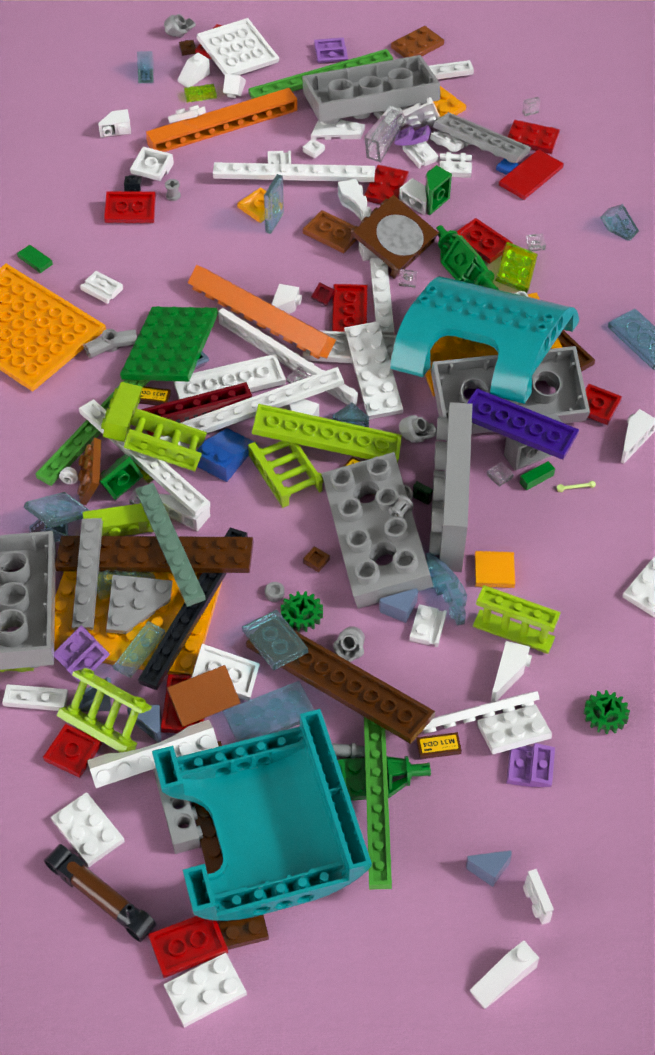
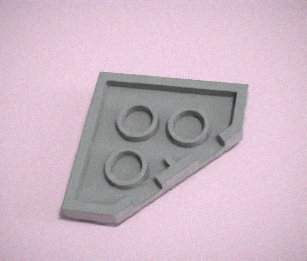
(135, 601)

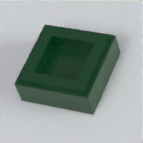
(422, 492)

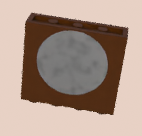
(394, 234)

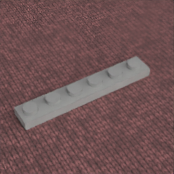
(87, 573)

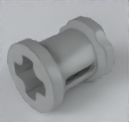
(172, 189)
(400, 507)

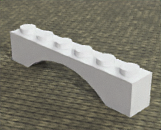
(352, 197)
(118, 766)

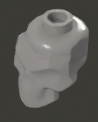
(178, 26)
(416, 429)
(350, 643)

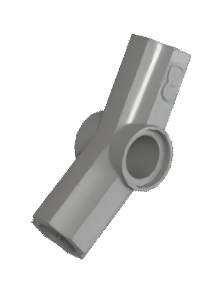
(110, 342)

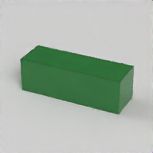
(537, 475)

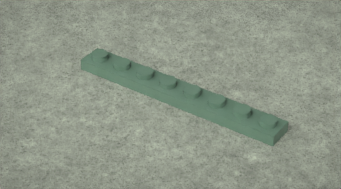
(170, 545)

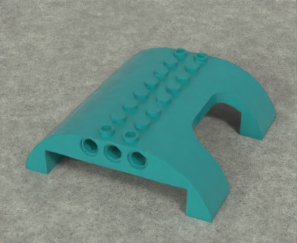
(513, 324)
(277, 819)

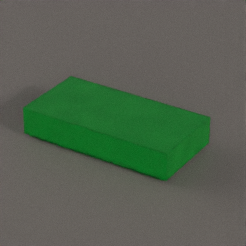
(35, 258)

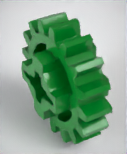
(293, 613)
(614, 718)

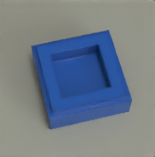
(505, 166)

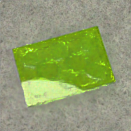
(516, 267)

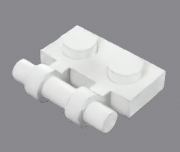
(458, 169)

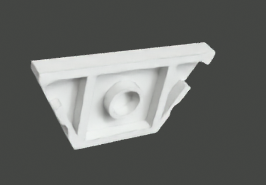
(421, 115)

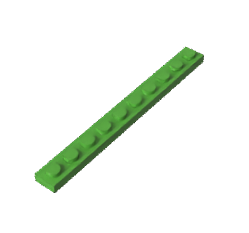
(295, 82)
(75, 445)
(377, 806)

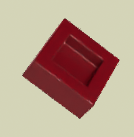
(323, 294)

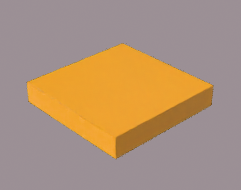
(254, 205)
(494, 569)

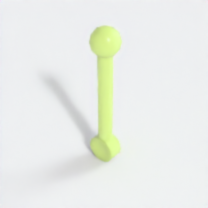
(560, 488)

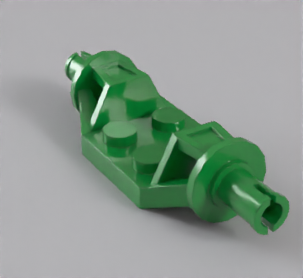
(463, 260)
(355, 775)

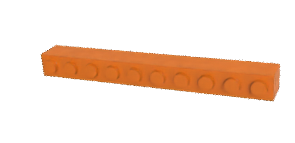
(222, 121)
(261, 311)

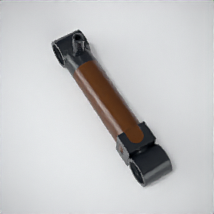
(76, 874)

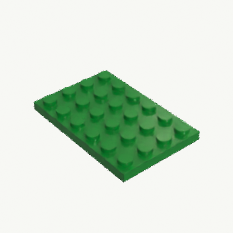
(169, 344)

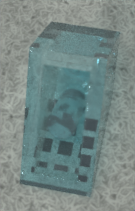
(145, 65)
(619, 222)

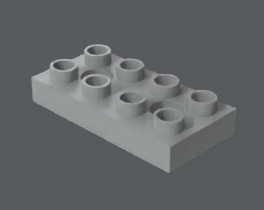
(370, 88)
(558, 368)
(451, 486)
(371, 532)
(27, 599)

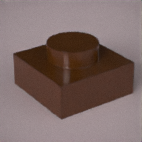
(187, 47)
(316, 559)

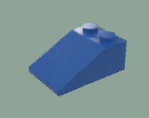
(223, 454)

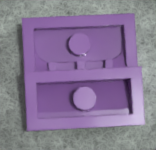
(330, 50)
(410, 137)
(80, 651)
(531, 766)

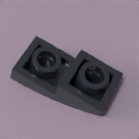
(132, 183)

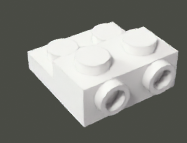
(152, 164)

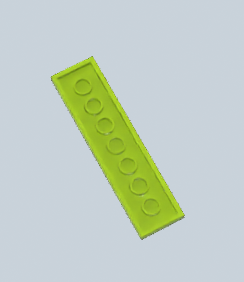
(324, 433)

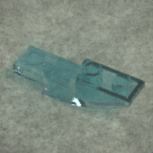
(448, 584)

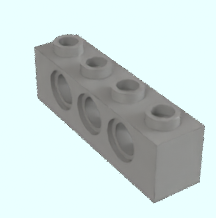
(182, 838)

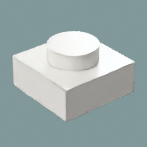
(313, 148)

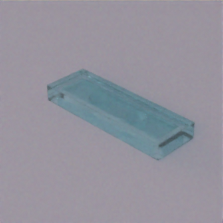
(139, 649)

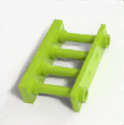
(162, 449)
(275, 480)
(521, 610)
(89, 722)

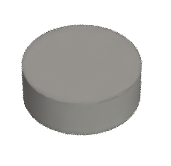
(274, 591)

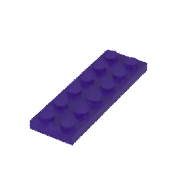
(522, 424)

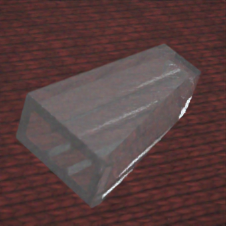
(383, 133)

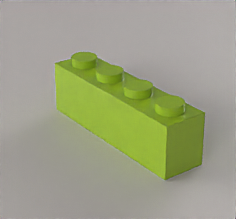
(121, 411)
(121, 520)

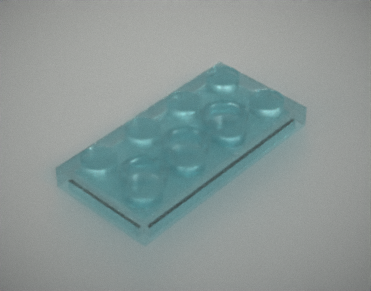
(637, 334)
(268, 712)

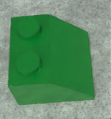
(437, 188)
(120, 476)

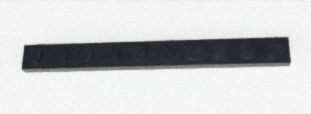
(182, 628)

